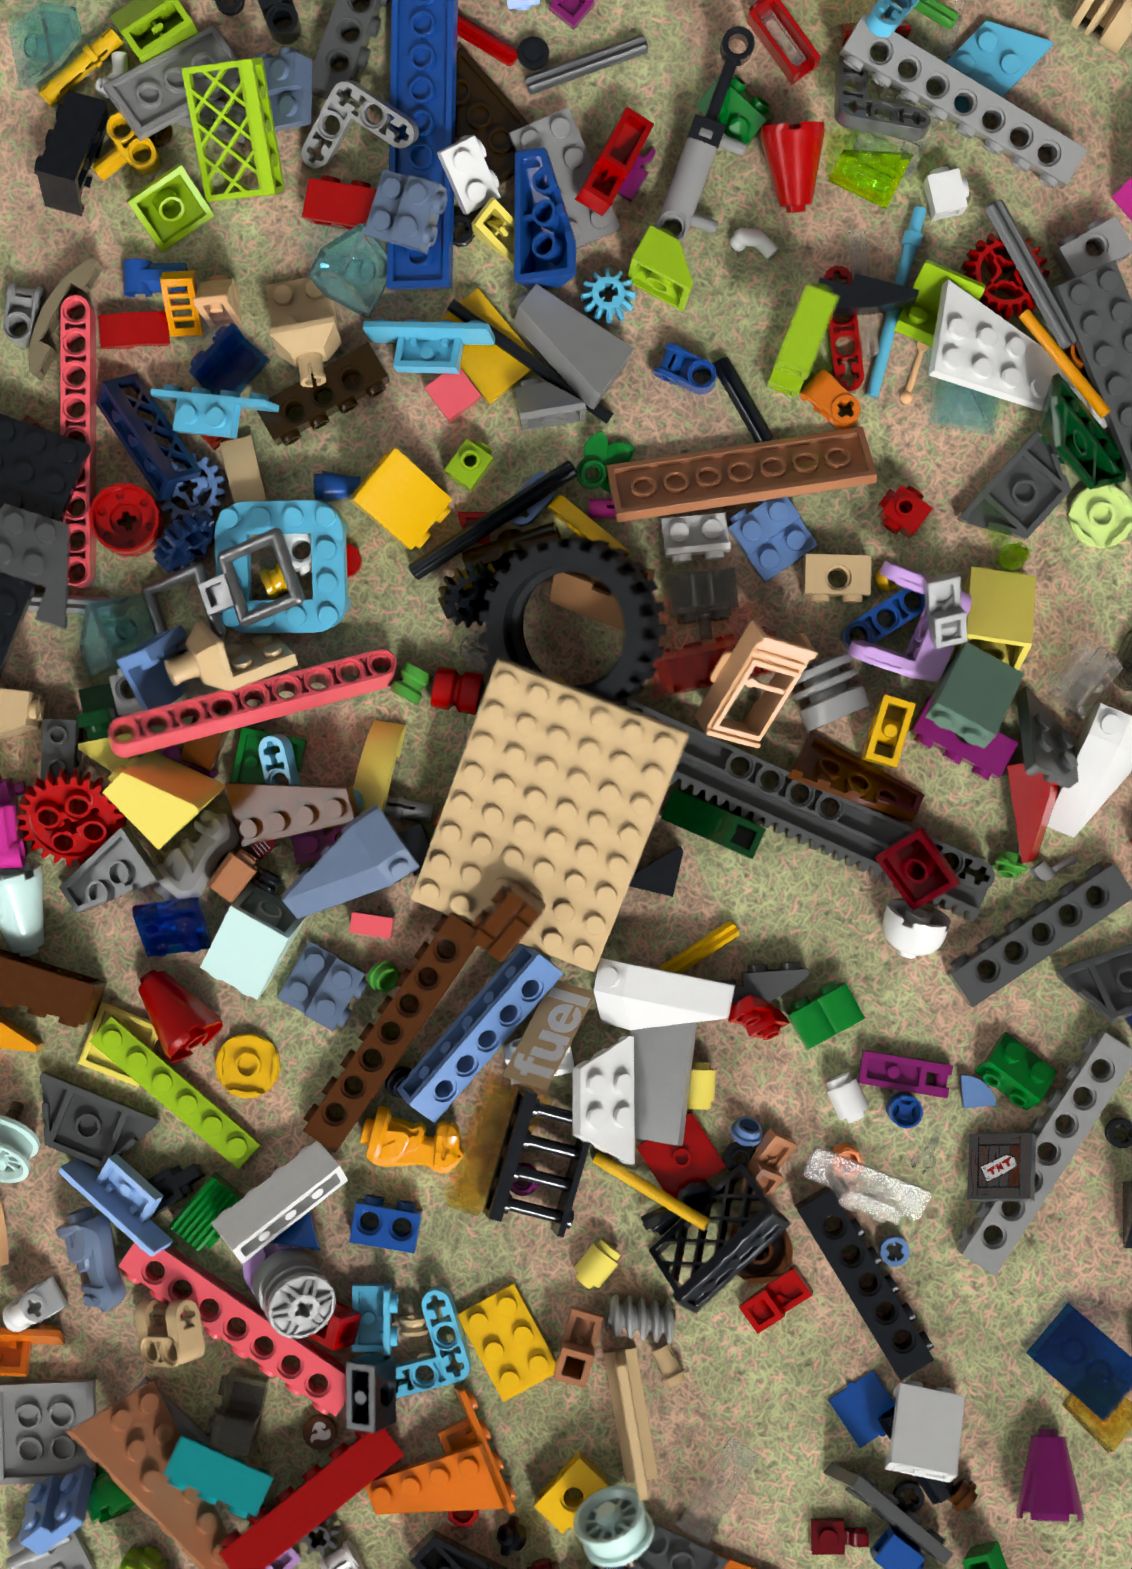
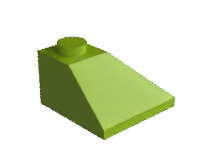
(662, 268)

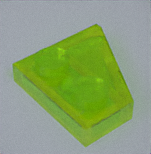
(871, 173)

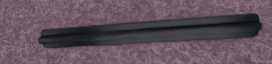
(493, 520)

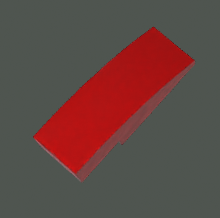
(614, 161)

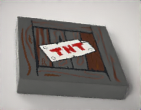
(1001, 1167)

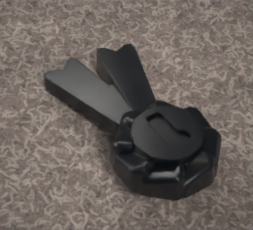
(663, 1219)

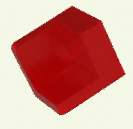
(340, 1329)

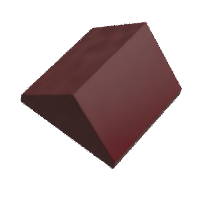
(917, 868)

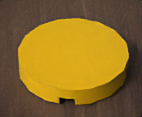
(258, 1058)

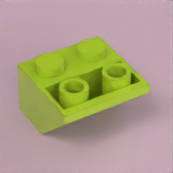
(153, 26)

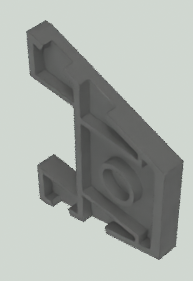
(39, 553)

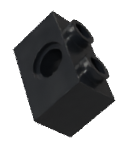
(370, 1392)

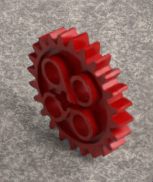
(69, 816)

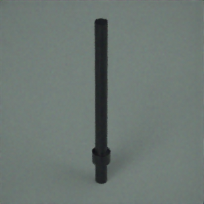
(527, 359)

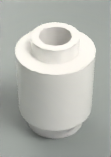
(847, 1097)

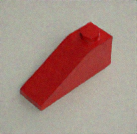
(1032, 808)

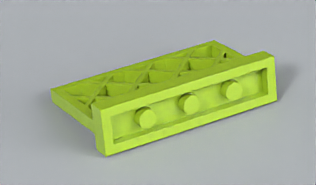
(260, 133)

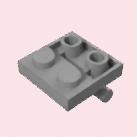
(67, 1554)

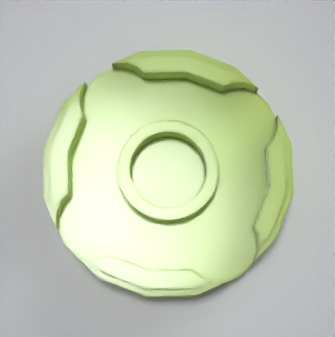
(1094, 524)

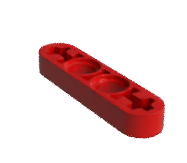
(848, 330)

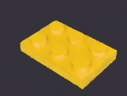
(508, 1341)

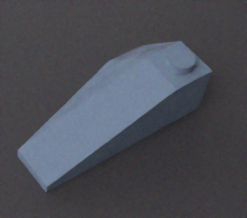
(359, 863)

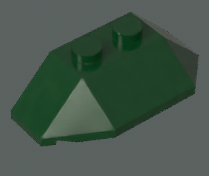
(1079, 438)

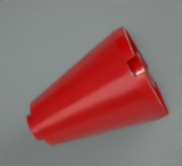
(793, 161)
(177, 1015)

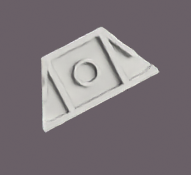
(606, 1100)

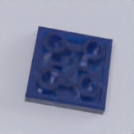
(172, 927)

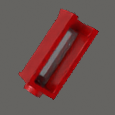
(783, 39)

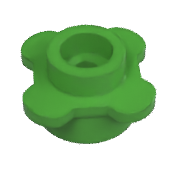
(1009, 864)

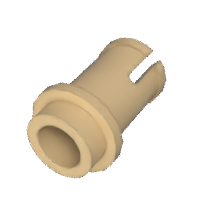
(668, 1365)

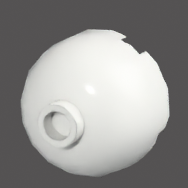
(914, 931)

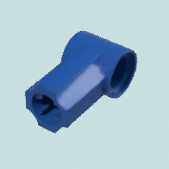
(143, 276)

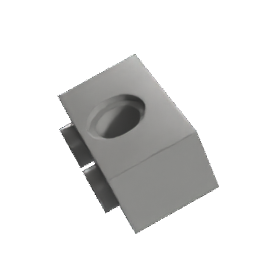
(1105, 235)

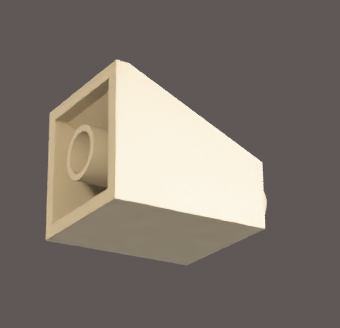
(20, 712)

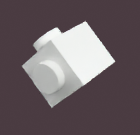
(945, 193)

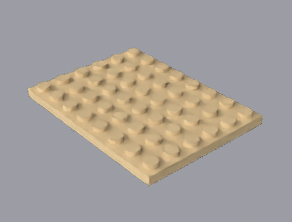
(552, 798)

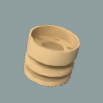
(1111, 15)

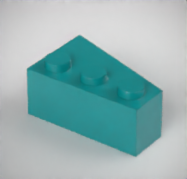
(217, 1476)

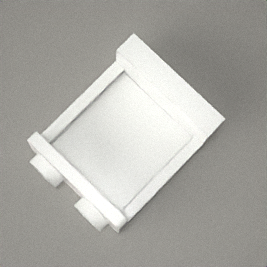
(926, 1431)

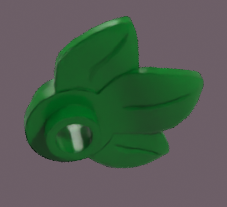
(599, 454)

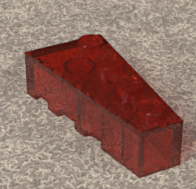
(691, 667)

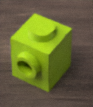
(470, 464)

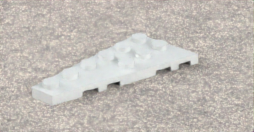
(990, 354)

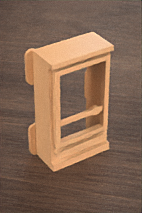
(732, 672)

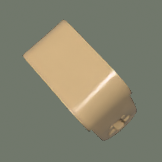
(166, 1338)

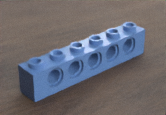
(479, 1032)

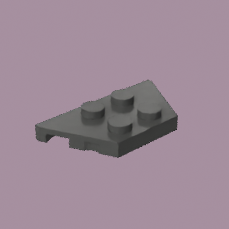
(1020, 492)
(1045, 743)
(1103, 982)
(89, 1122)

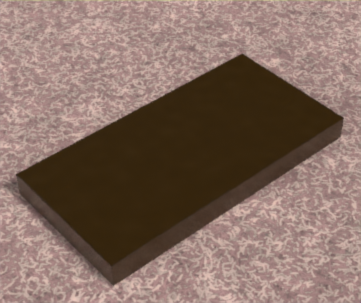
(486, 114)

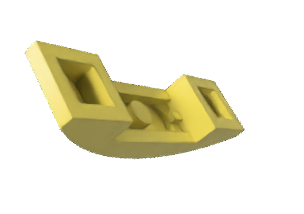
(378, 762)

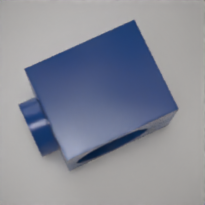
(896, 1551)

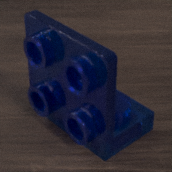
(228, 363)

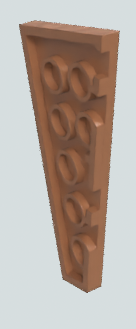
(134, 1445)

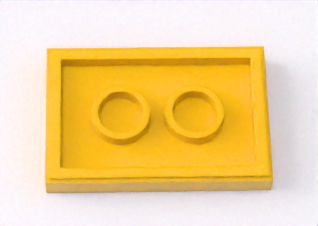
(488, 366)

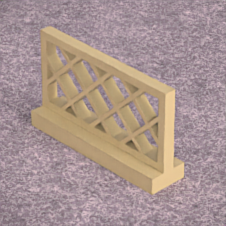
(631, 1418)

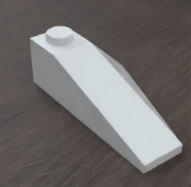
(1103, 764)

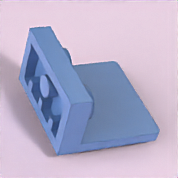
(147, 672)

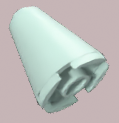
(22, 909)

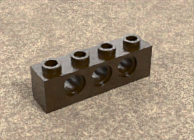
(359, 361)

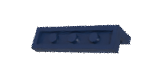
(138, 434)

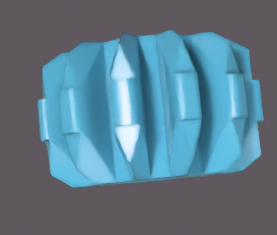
(598, 289)

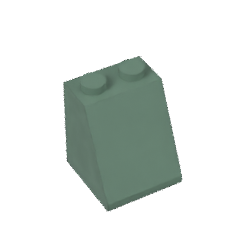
(974, 695)

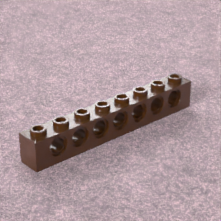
(333, 1131)

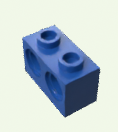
(385, 1233)

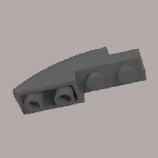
(767, 983)

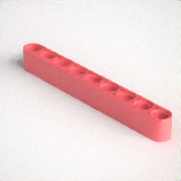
(85, 425)
(241, 713)

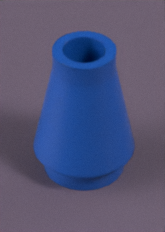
(334, 486)

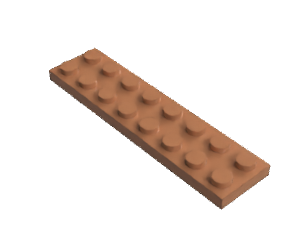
(740, 474)

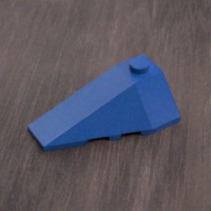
(542, 228)

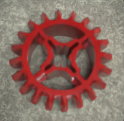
(997, 264)

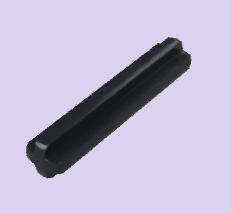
(742, 400)

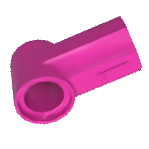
(11, 847)

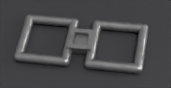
(225, 590)

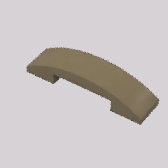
(81, 279)

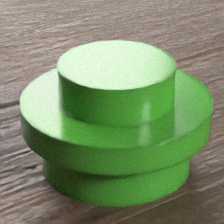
(383, 976)

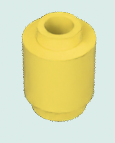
(701, 1086)
(597, 1264)

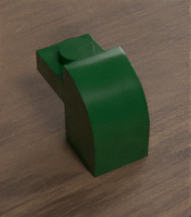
(98, 711)

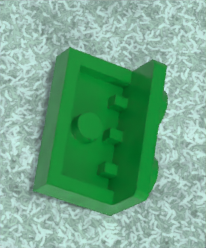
(740, 112)
(1016, 1072)

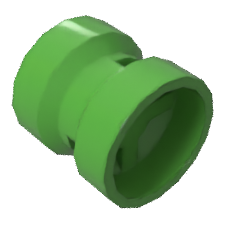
(412, 681)

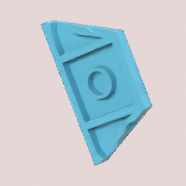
(997, 58)

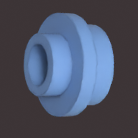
(747, 1131)

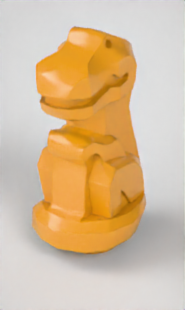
(404, 1143)

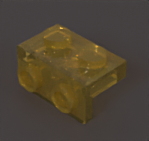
(1107, 1433)

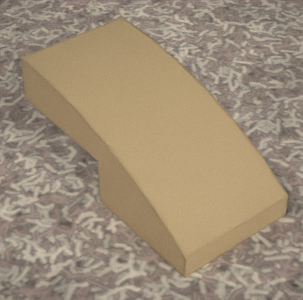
(243, 470)

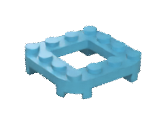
(328, 561)

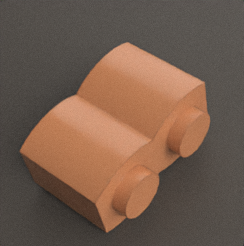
(233, 874)

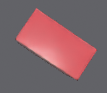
(453, 394)
(372, 924)

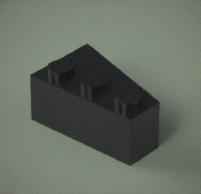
(71, 151)
(442, 1552)

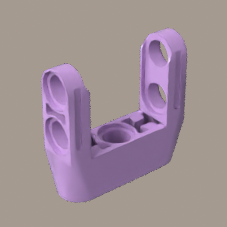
(921, 657)

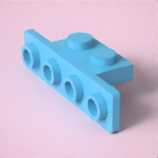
(428, 345)
(210, 414)

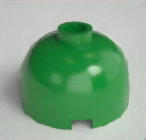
(107, 1499)

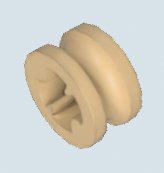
(413, 1325)

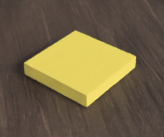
(96, 1060)

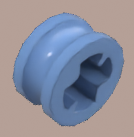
(904, 1248)

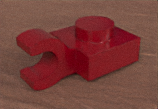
(830, 1536)

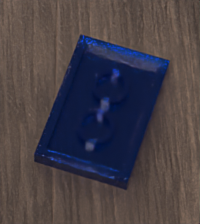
(1084, 1361)

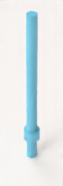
(911, 241)

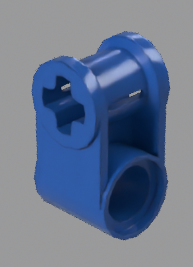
(684, 368)

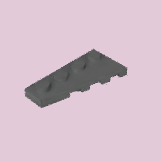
(885, 1506)
(674, 1551)

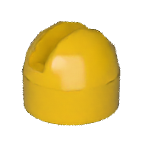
(883, 583)

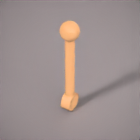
(906, 396)

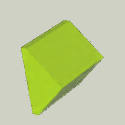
(170, 207)

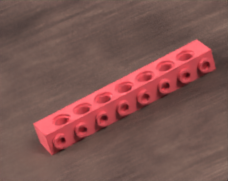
(244, 1343)

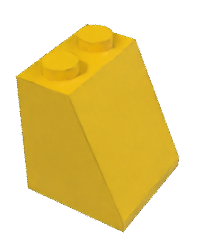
(401, 499)

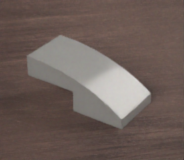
(944, 610)

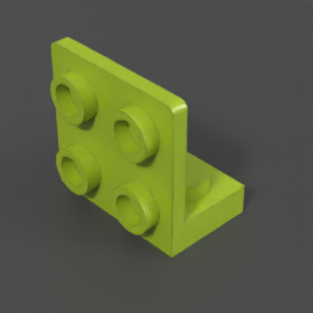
(920, 319)

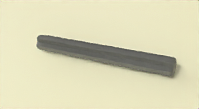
(1031, 274)

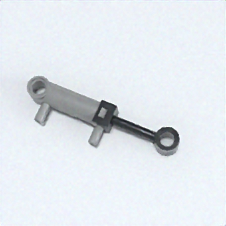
(702, 145)

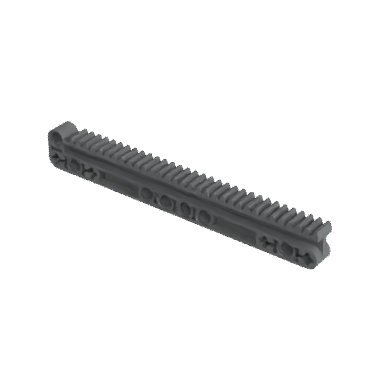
(850, 832)

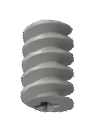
(641, 1318)

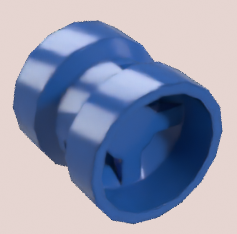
(907, 1115)

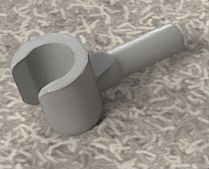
(1044, 872)

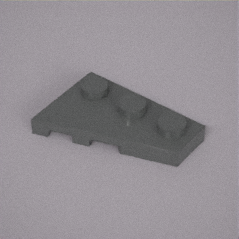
(110, 873)

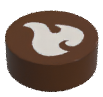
(319, 1431)

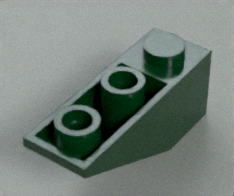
(713, 824)

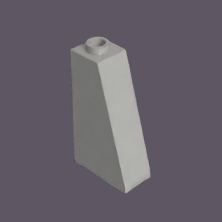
(572, 344)

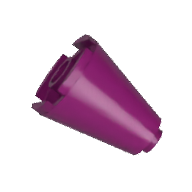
(1049, 1480)

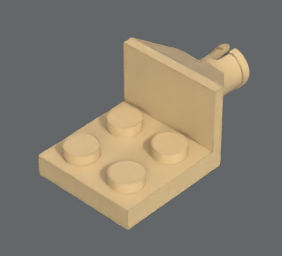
(303, 327)
(229, 666)

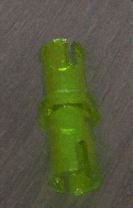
(1019, 556)

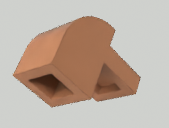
(577, 1347)

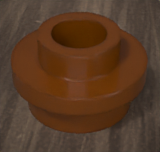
(964, 1495)

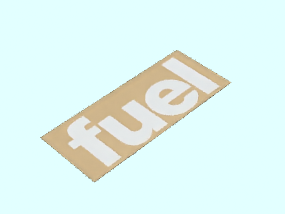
(549, 1035)

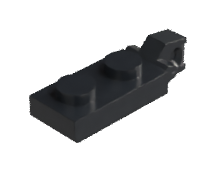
(175, 1184)

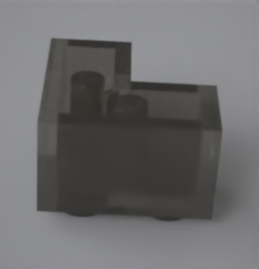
(238, 1420)

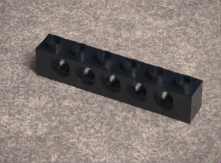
(903, 1357)

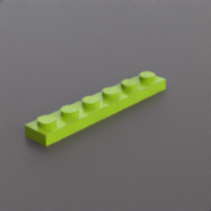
(175, 1092)

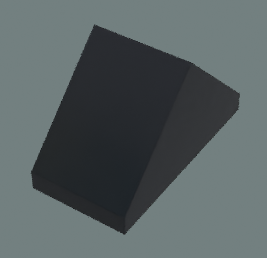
(660, 874)

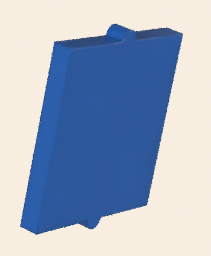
(861, 1407)

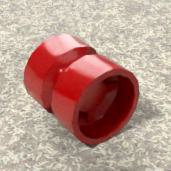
(456, 690)

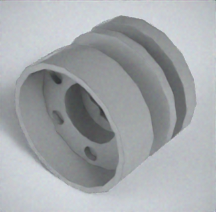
(828, 692)
(293, 1293)

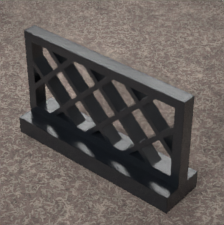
(729, 1255)

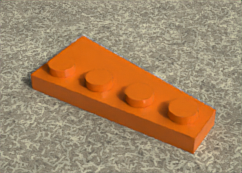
(443, 1483)

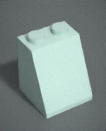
(252, 941)

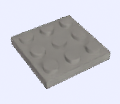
(35, 1428)

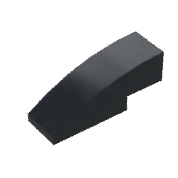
(869, 296)

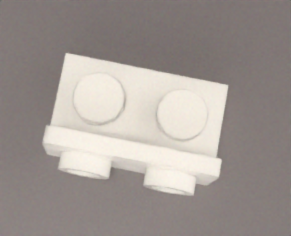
(695, 536)

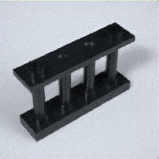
(509, 1168)

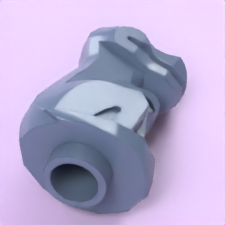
(92, 1247)

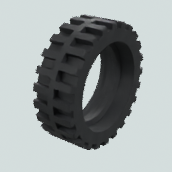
(609, 565)

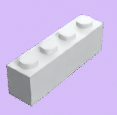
(279, 1201)

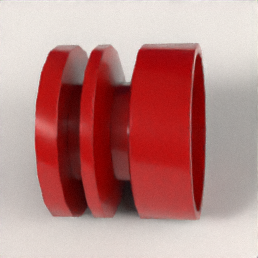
(110, 511)

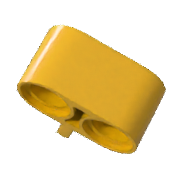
(126, 151)

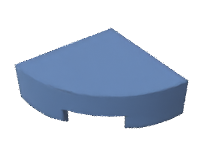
(975, 1092)

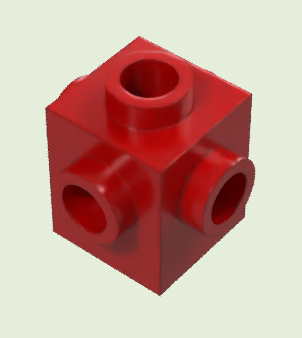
(901, 522)

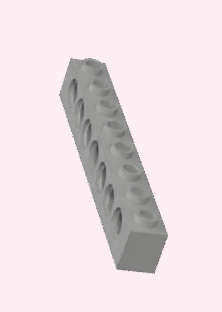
(1064, 151)
(1064, 1144)

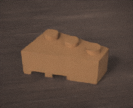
(589, 596)

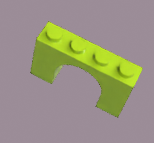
(802, 340)

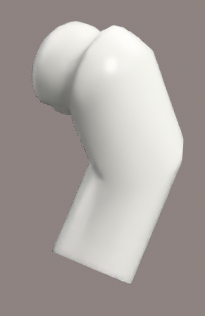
(119, 66)
(753, 238)

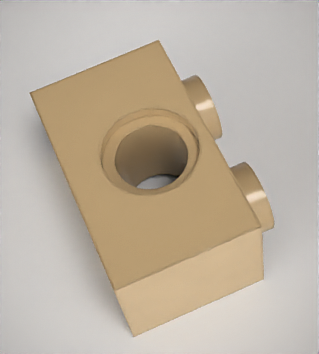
(854, 568)

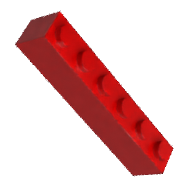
(311, 1502)

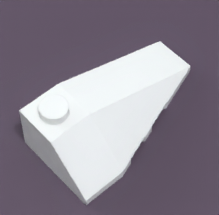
(649, 997)

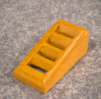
(181, 279)

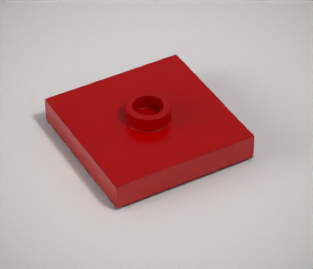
(681, 1164)

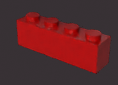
(338, 203)

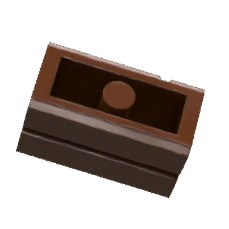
(507, 921)

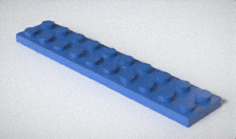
(424, 90)

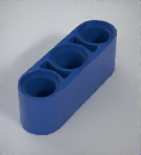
(895, 607)

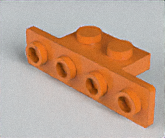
(17, 1347)
(469, 1432)

